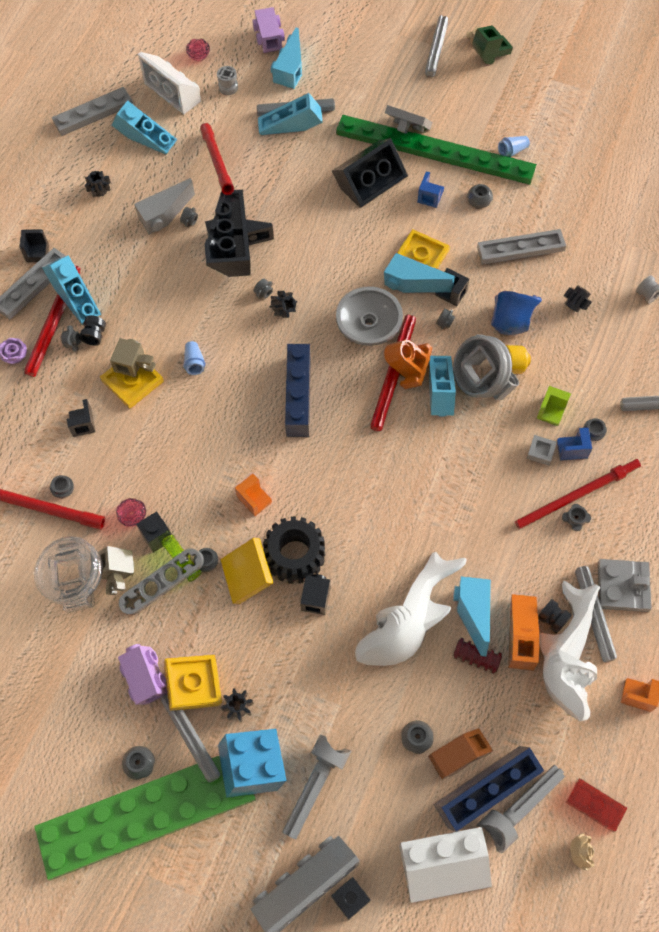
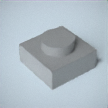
(541, 450)

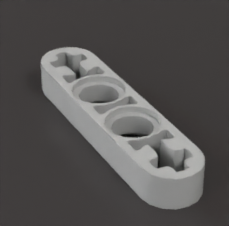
(161, 581)

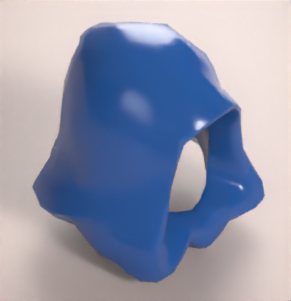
(513, 312)

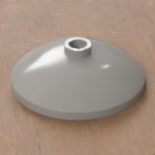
(369, 306)

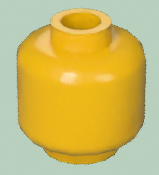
(520, 358)

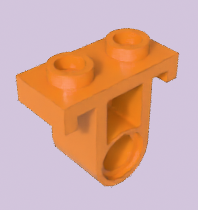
(409, 361)

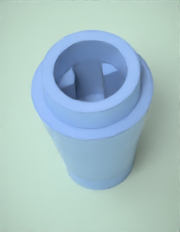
(512, 145)
(193, 359)

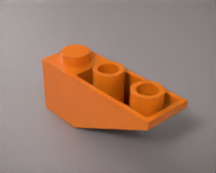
(523, 633)

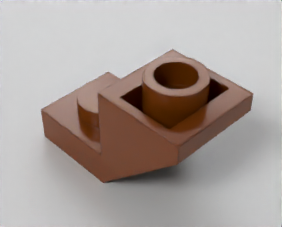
(460, 753)

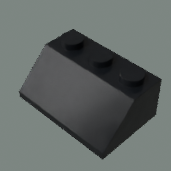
(370, 172)

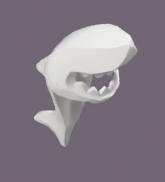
(404, 627)
(562, 669)

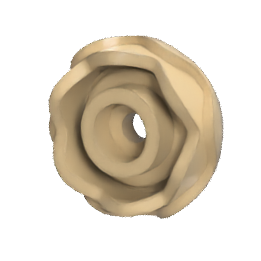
(582, 852)

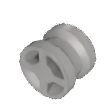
(648, 289)

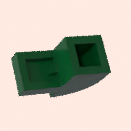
(490, 44)

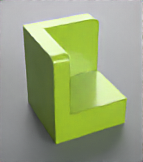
(553, 405)

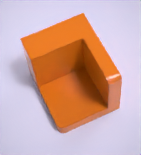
(252, 495)
(640, 694)

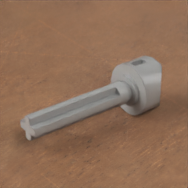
(327, 758)
(502, 826)

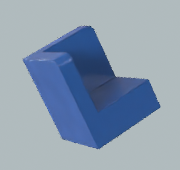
(429, 193)
(575, 447)

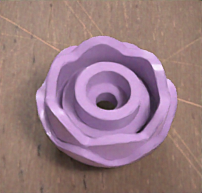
(10, 345)

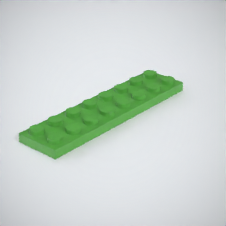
(132, 819)

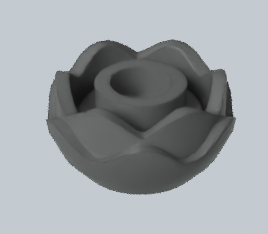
(480, 196)
(413, 744)
(146, 764)

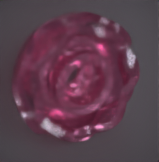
(197, 49)
(131, 505)

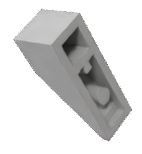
(163, 207)

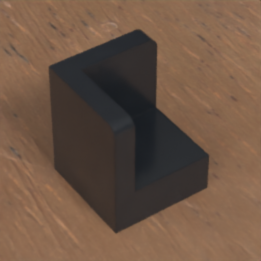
(33, 244)
(459, 290)
(81, 420)

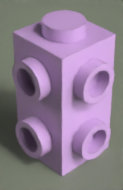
(268, 29)
(142, 674)

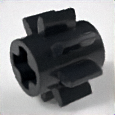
(97, 183)
(577, 298)
(283, 304)
(230, 701)

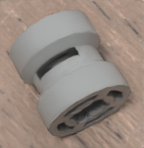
(227, 80)

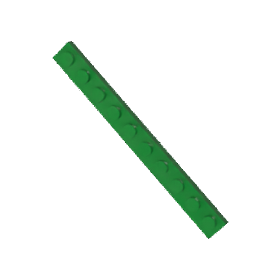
(438, 149)

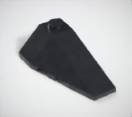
(228, 237)

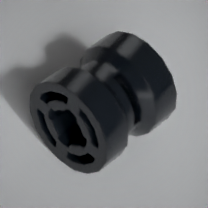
(92, 330)
(558, 620)

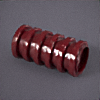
(470, 653)

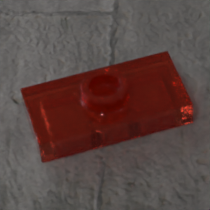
(596, 805)

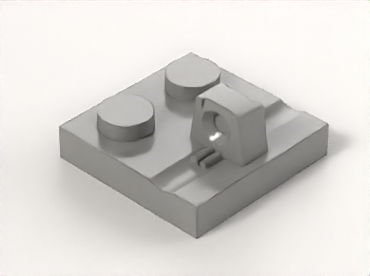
(406, 118)
(624, 585)

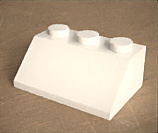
(169, 82)
(446, 864)

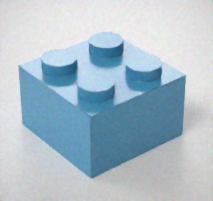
(251, 762)

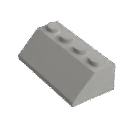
(305, 886)

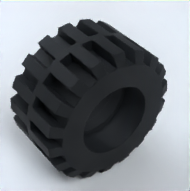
(294, 531)

